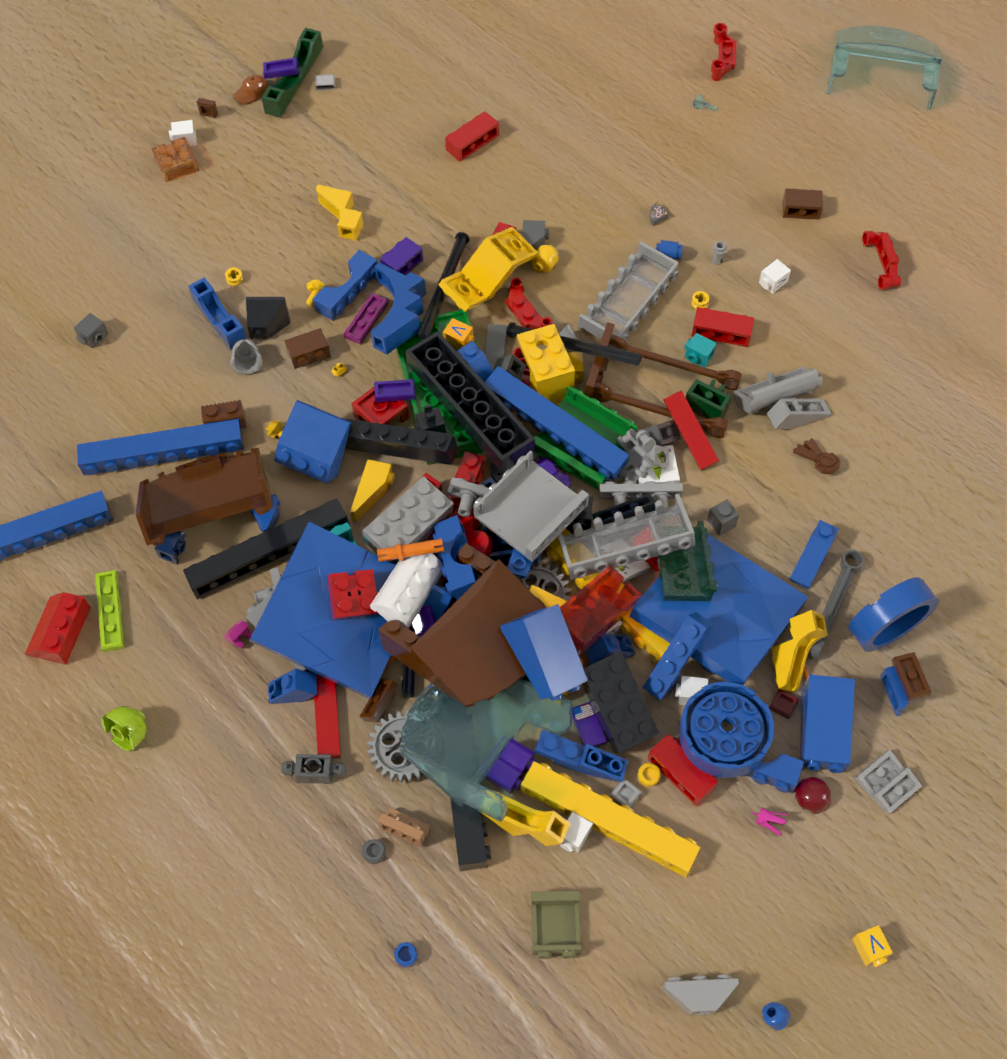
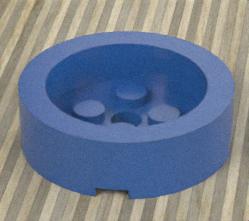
(893, 614)
(710, 745)

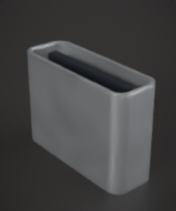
(325, 82)

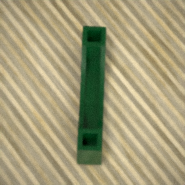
(280, 94)

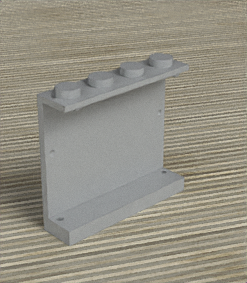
(529, 507)

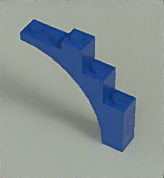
(403, 317)

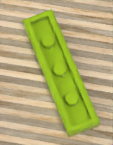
(109, 611)

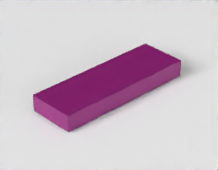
(366, 318)

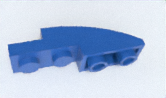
(581, 758)

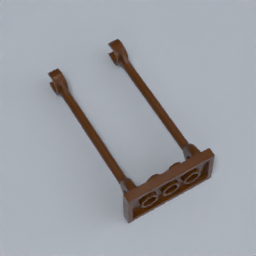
(596, 389)

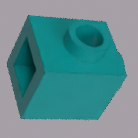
(699, 350)

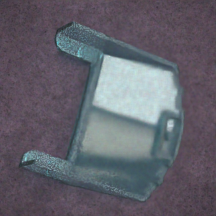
(886, 44)
(461, 744)

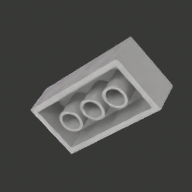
(409, 518)

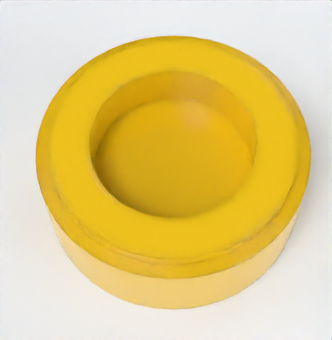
(649, 775)

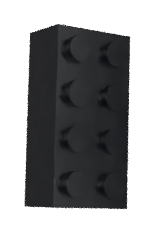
(618, 703)

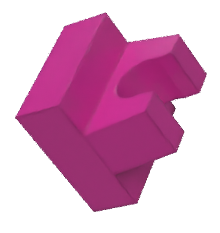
(235, 633)

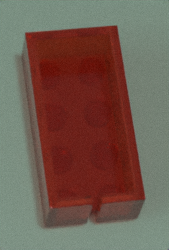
(598, 608)

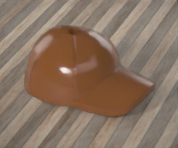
(251, 90)

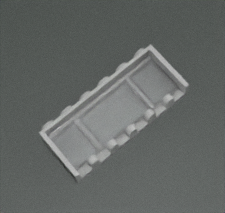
(630, 293)
(627, 539)

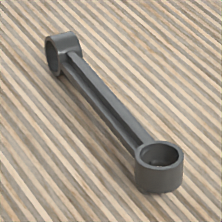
(837, 596)

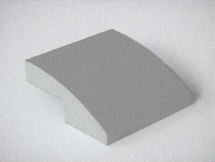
(888, 781)

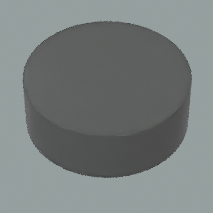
(373, 851)

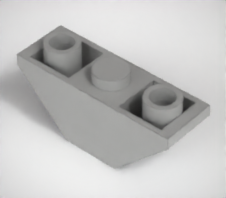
(700, 994)

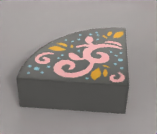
(657, 214)

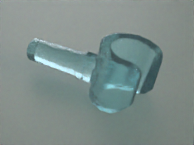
(699, 103)

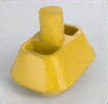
(339, 369)

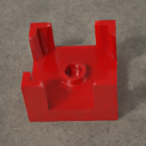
(379, 411)

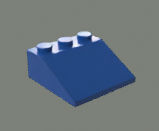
(313, 442)

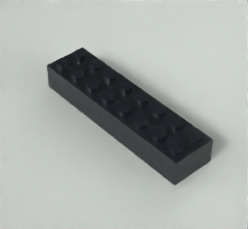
(470, 401)

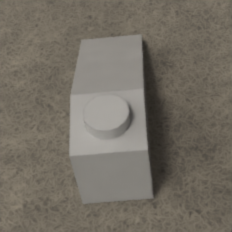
(797, 412)

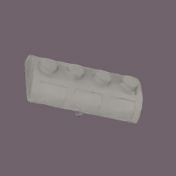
(771, 390)

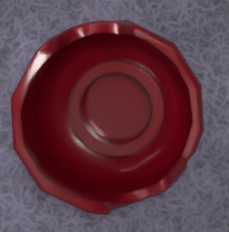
(813, 795)

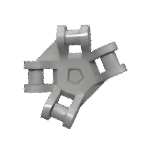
(642, 455)

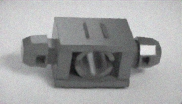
(305, 761)

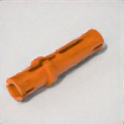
(410, 550)

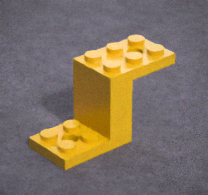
(488, 269)
(549, 368)

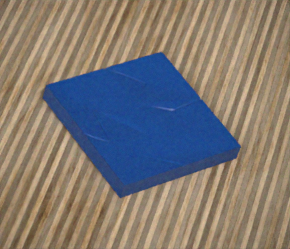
(746, 611)
(300, 618)

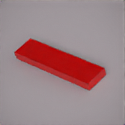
(690, 430)
(327, 718)

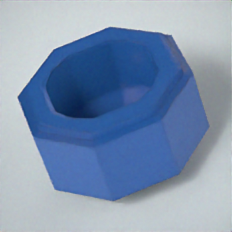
(406, 954)

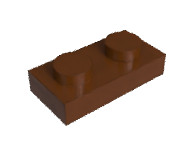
(911, 676)
(378, 702)

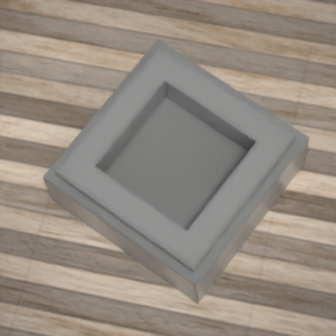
(625, 793)

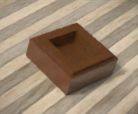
(207, 107)

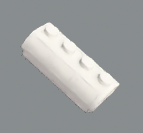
(407, 588)

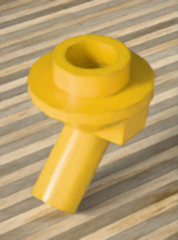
(314, 287)
(274, 428)

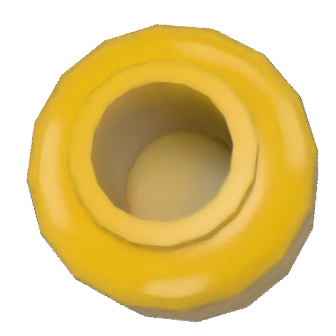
(545, 259)

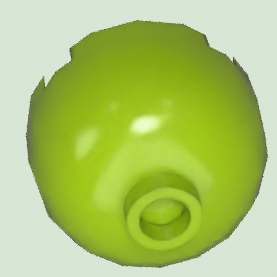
(126, 726)

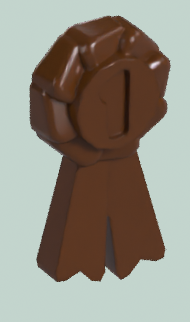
(824, 462)

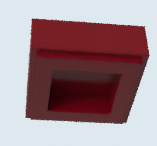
(784, 703)

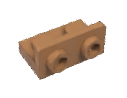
(404, 827)

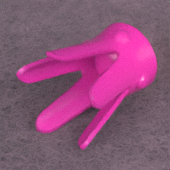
(766, 815)

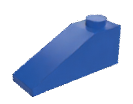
(814, 554)

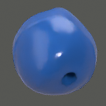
(776, 1015)

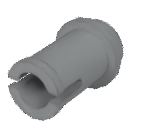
(719, 250)

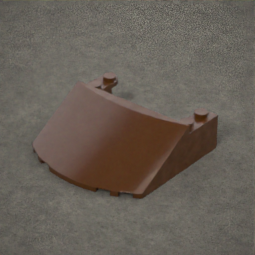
(202, 493)
(465, 646)

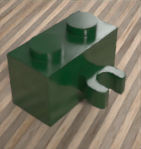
(708, 400)

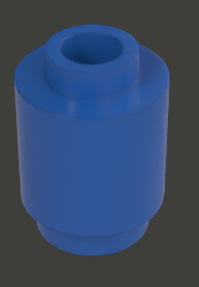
(670, 248)

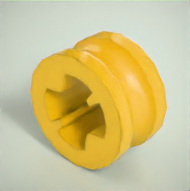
(233, 271)
(700, 295)

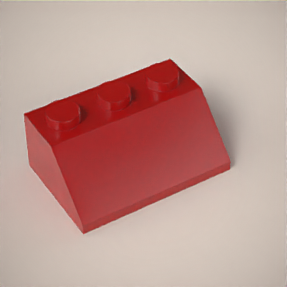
(58, 628)

